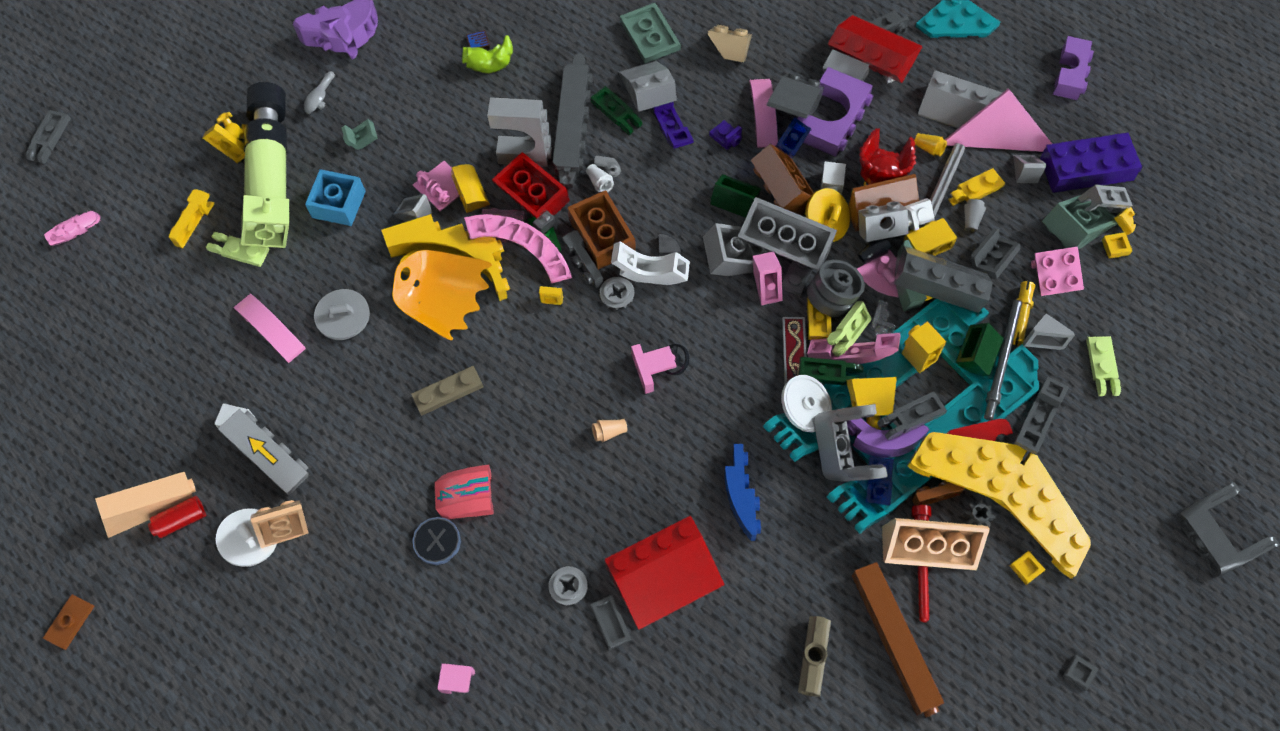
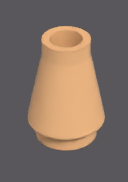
(607, 429)

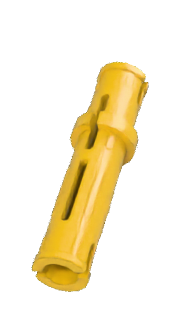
(1025, 297)

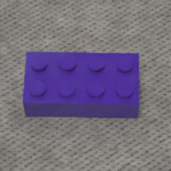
(1090, 162)

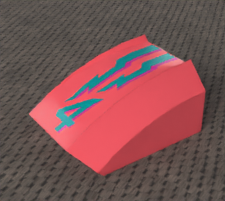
(464, 493)

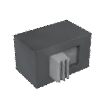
(544, 222)

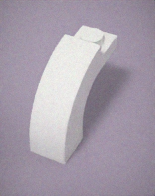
(647, 269)

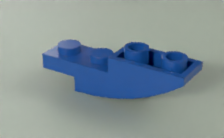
(742, 500)

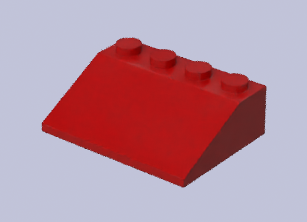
(664, 572)

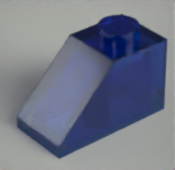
(793, 137)

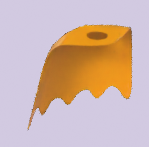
(444, 290)

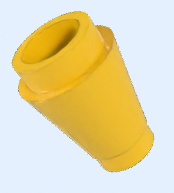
(932, 144)

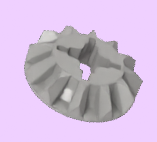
(619, 284)
(566, 575)

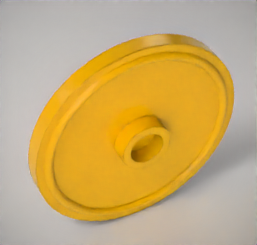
(829, 209)

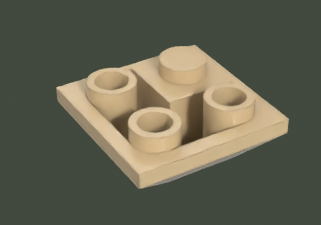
(731, 44)

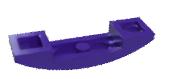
(671, 126)

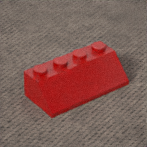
(875, 46)

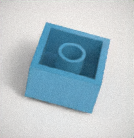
(335, 197)

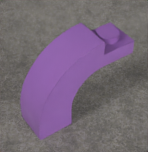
(874, 443)

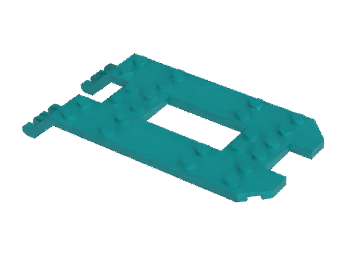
(964, 410)

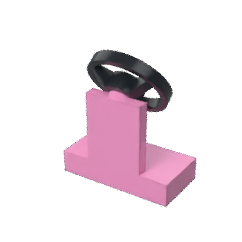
(656, 362)

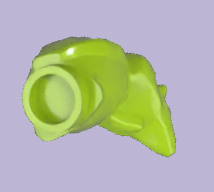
(488, 61)

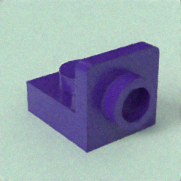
(726, 135)

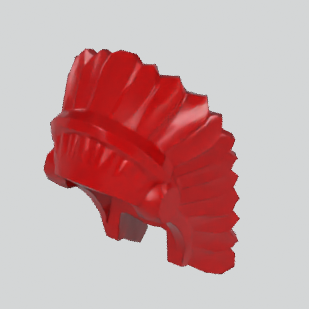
(883, 165)

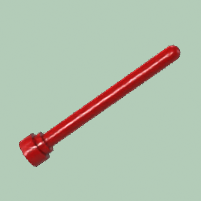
(922, 512)

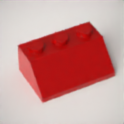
(532, 186)

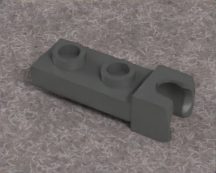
(576, 249)

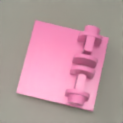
(437, 185)
(1058, 271)

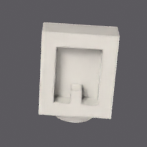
(919, 213)

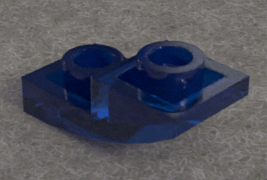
(880, 490)

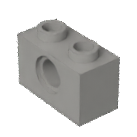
(894, 225)

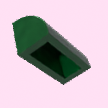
(734, 195)
(979, 349)

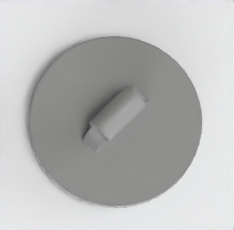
(341, 314)

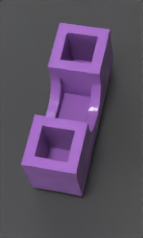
(1076, 54)

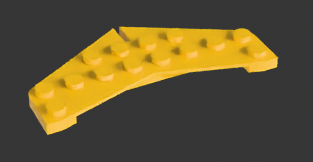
(1020, 488)

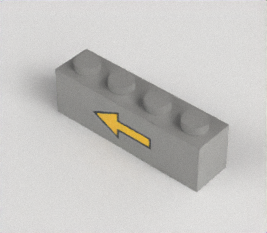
(263, 451)

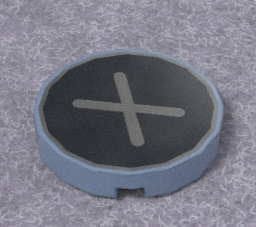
(436, 541)

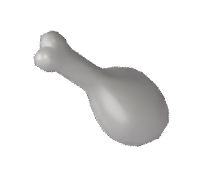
(315, 97)

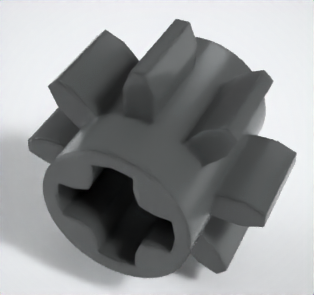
(976, 510)

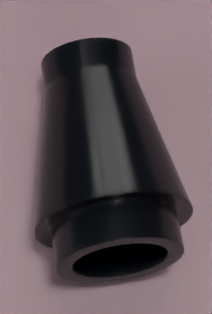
(874, 250)

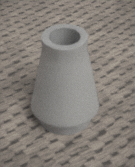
(973, 213)

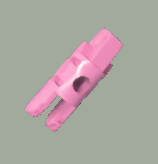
(71, 228)

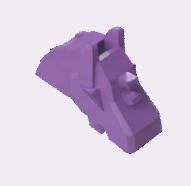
(338, 27)

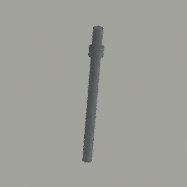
(994, 396)

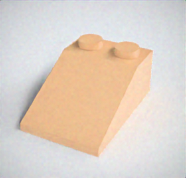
(279, 523)

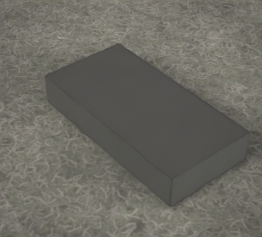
(610, 622)

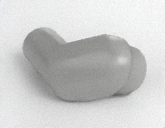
(610, 165)

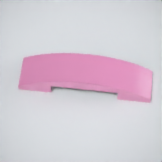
(764, 115)
(270, 327)
(859, 352)

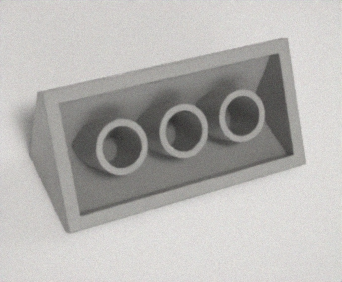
(787, 234)

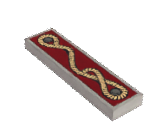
(793, 345)

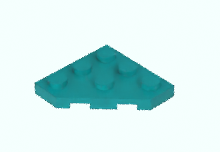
(957, 20)

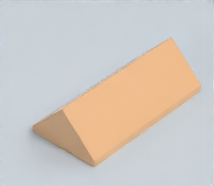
(933, 543)

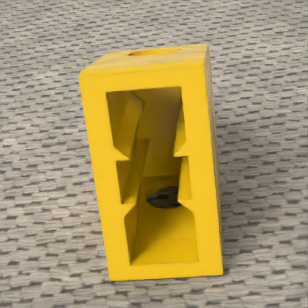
(873, 391)

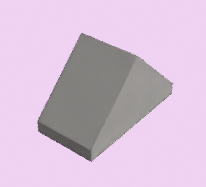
(1028, 168)
(413, 208)
(1049, 335)

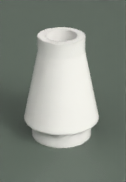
(599, 178)

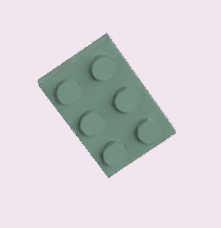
(650, 33)

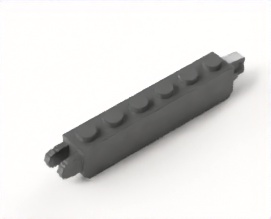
(571, 121)

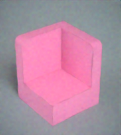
(455, 678)

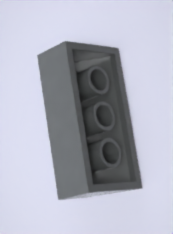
(943, 279)

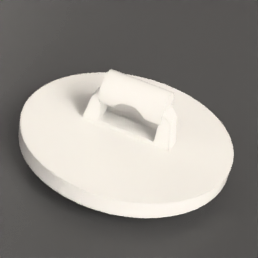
(804, 399)
(239, 542)

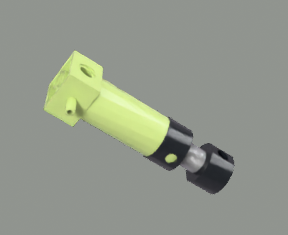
(265, 148)

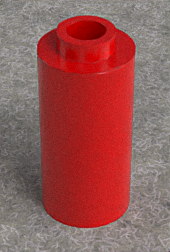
(176, 517)

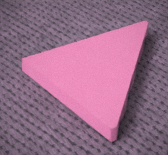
(1001, 126)

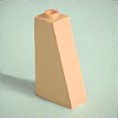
(137, 504)

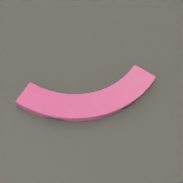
(524, 235)

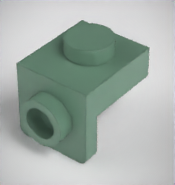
(360, 135)

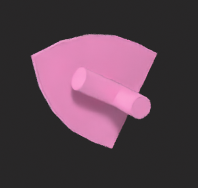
(881, 274)

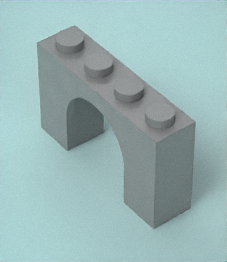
(522, 116)

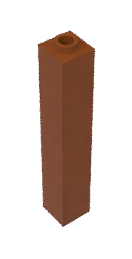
(898, 640)

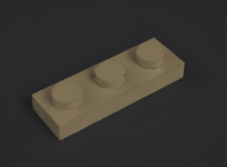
(447, 390)

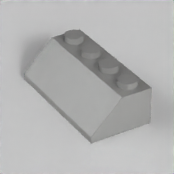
(954, 99)

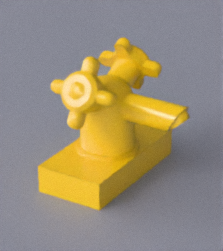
(227, 138)

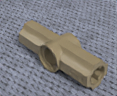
(811, 671)

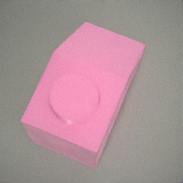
(768, 277)

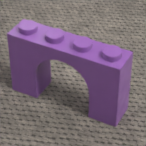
(853, 95)

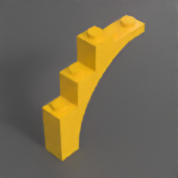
(427, 235)

